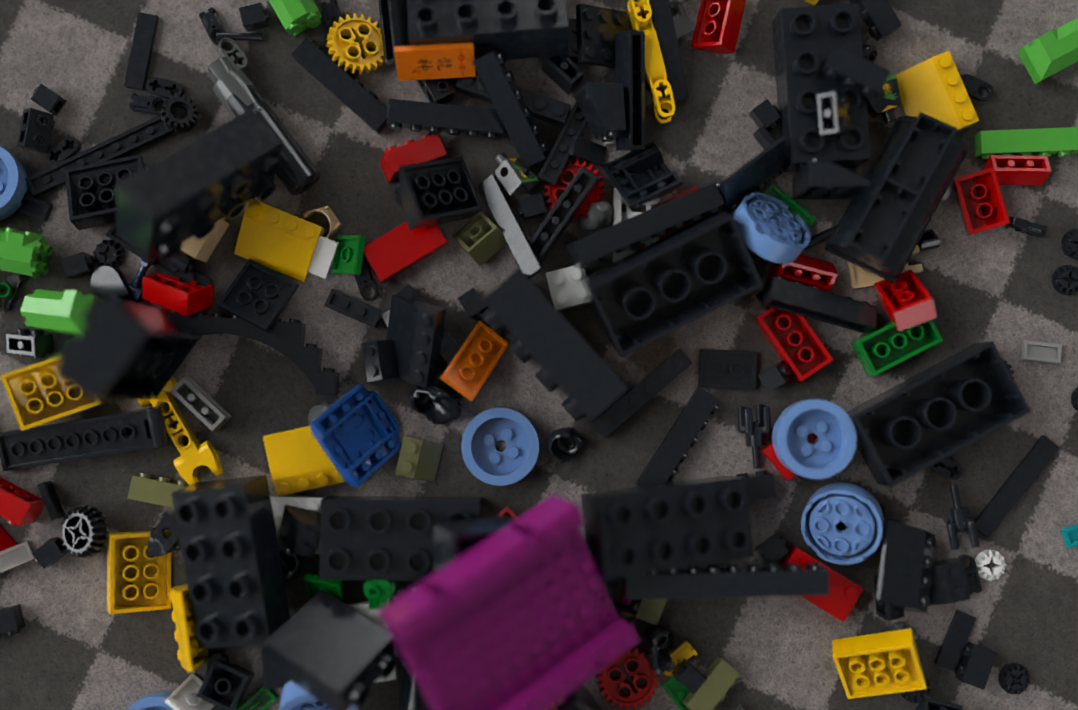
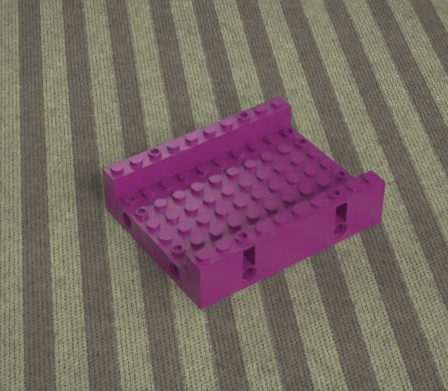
(511, 618)

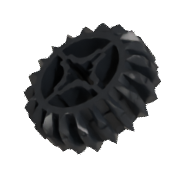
(84, 531)

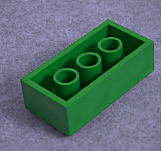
(889, 347)

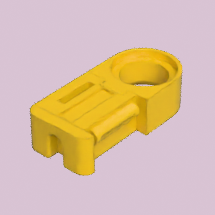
(683, 651)

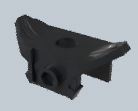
(159, 543)

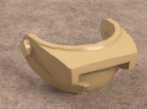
(335, 224)

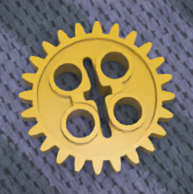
(342, 47)

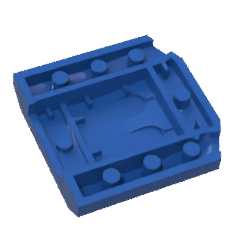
(357, 434)

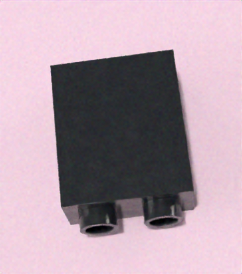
(332, 652)

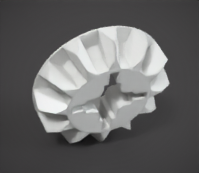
(984, 558)

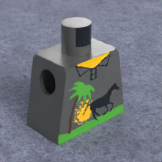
(514, 175)

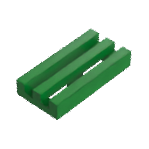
(269, 692)

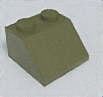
(480, 238)
(419, 458)

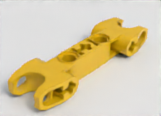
(655, 71)
(192, 455)

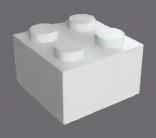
(567, 287)

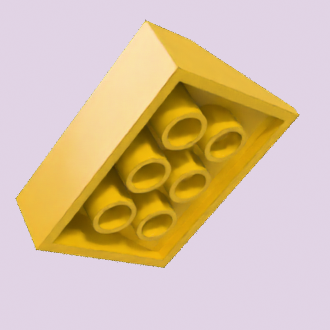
(936, 91)
(278, 240)
(43, 395)
(298, 462)
(134, 577)
(185, 634)
(878, 664)

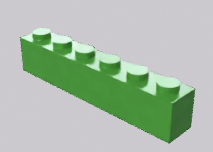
(1027, 142)

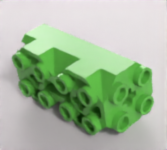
(297, 15)
(24, 252)

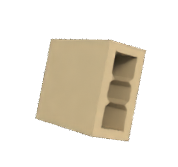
(203, 248)

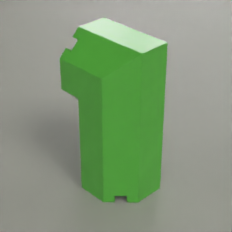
(1051, 52)
(57, 310)

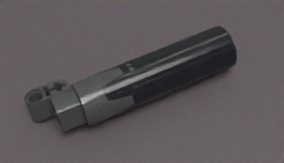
(240, 95)

